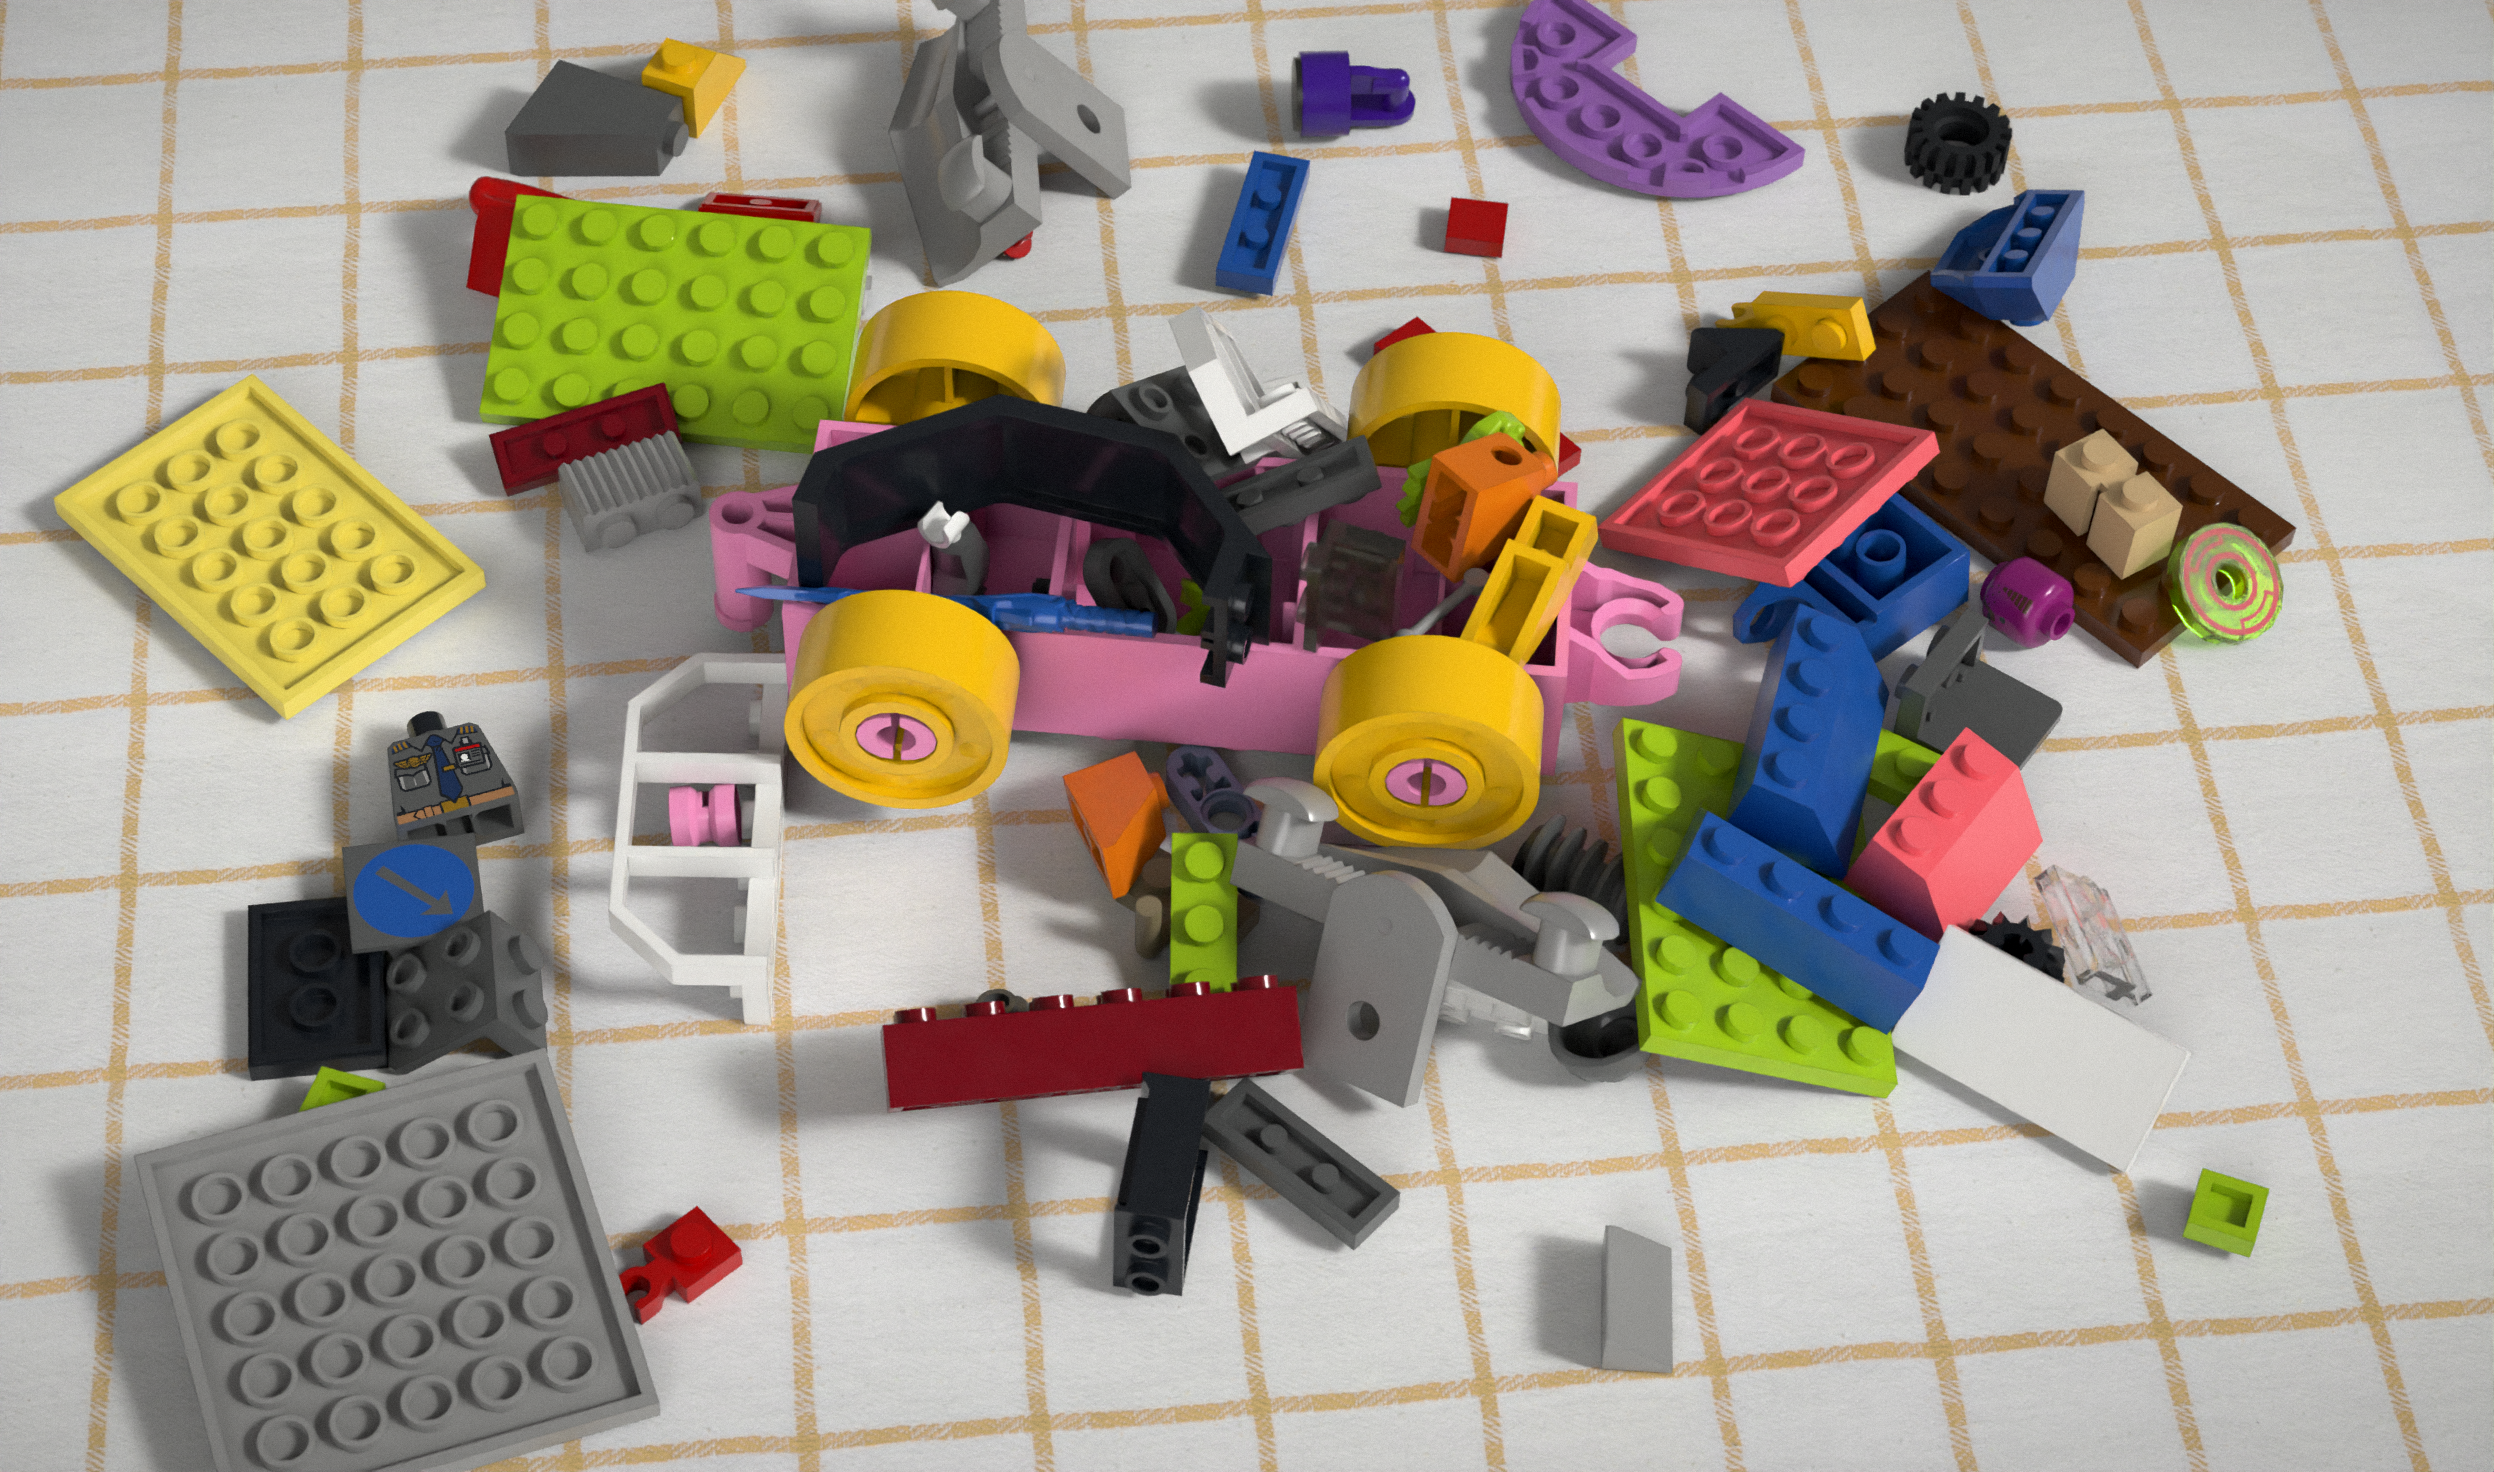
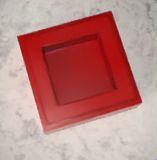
(1476, 227)

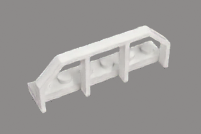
(1249, 421)
(762, 821)

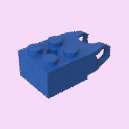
(1884, 579)

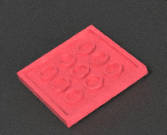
(1768, 491)

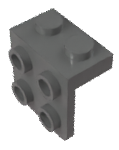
(1174, 406)
(1961, 691)
(465, 987)

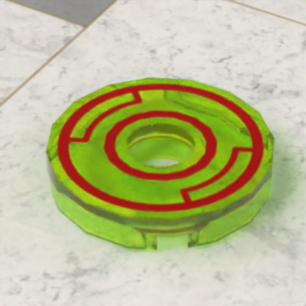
(2249, 567)

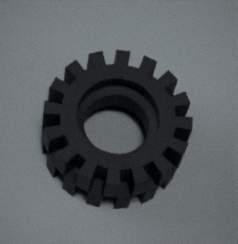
(1951, 164)

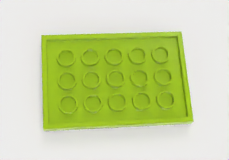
(728, 310)
(1696, 990)

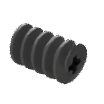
(1563, 865)

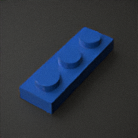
(1262, 223)

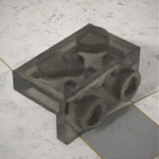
(1351, 584)

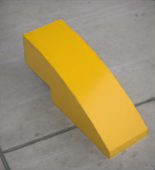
(1532, 579)

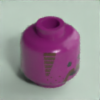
(2027, 602)

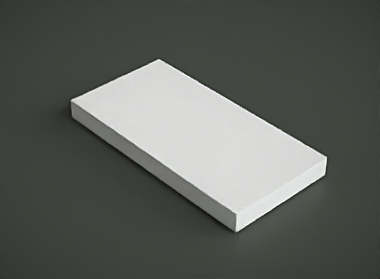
(2040, 1048)

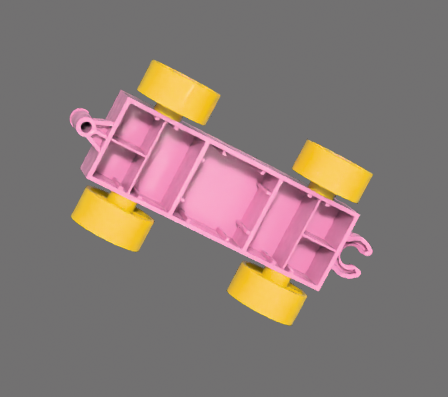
(1409, 733)

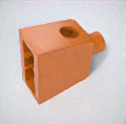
(1477, 501)

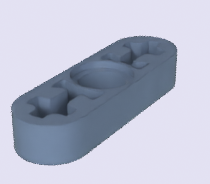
(1222, 795)

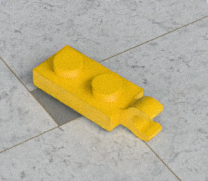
(1811, 323)

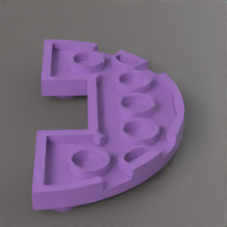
(1618, 131)

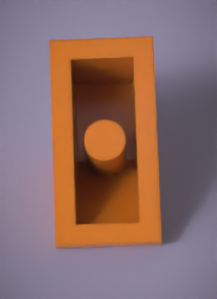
(1118, 817)

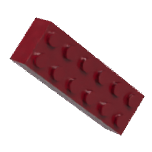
(1089, 1047)

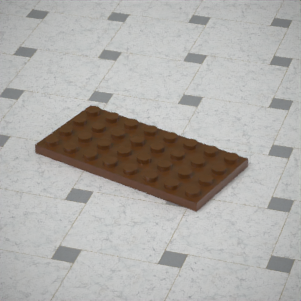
(1997, 422)

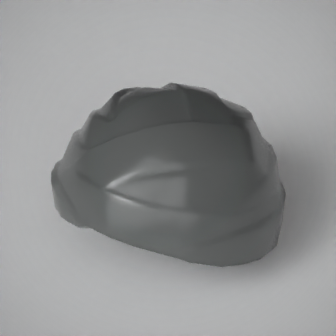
(1600, 1046)

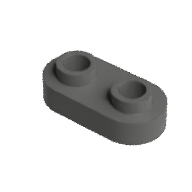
(1123, 578)

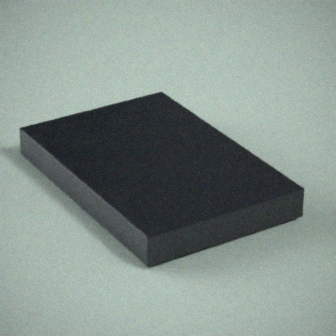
(310, 994)

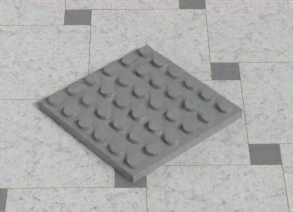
(397, 1280)

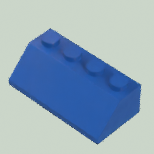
(1811, 743)
(1797, 922)

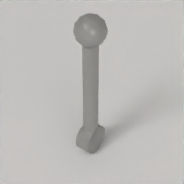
(1473, 584)

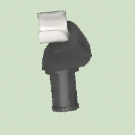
(957, 552)

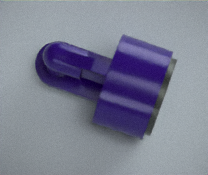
(1336, 96)

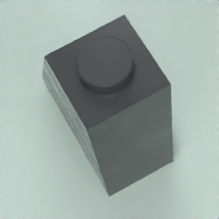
(594, 127)

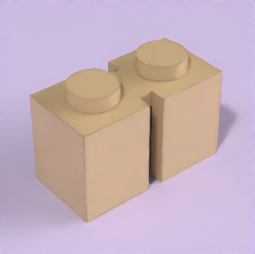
(2133, 511)

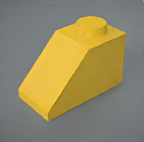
(695, 75)

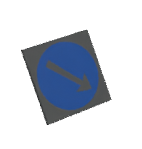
(410, 891)

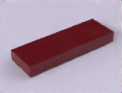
(534, 451)

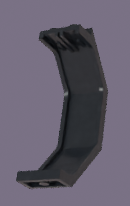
(1053, 464)

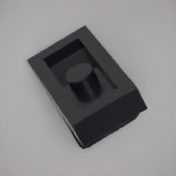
(1728, 369)

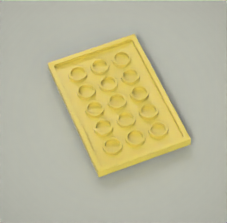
(270, 545)

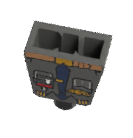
(450, 783)

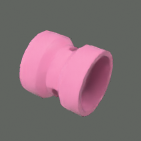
(705, 815)

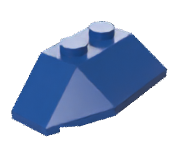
(2015, 257)

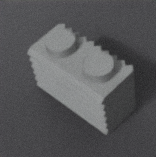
(630, 492)

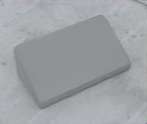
(1635, 1303)

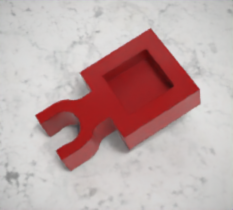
(683, 1259)

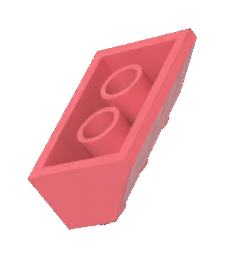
(1950, 842)

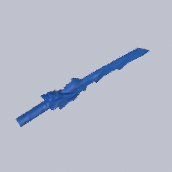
(1008, 612)

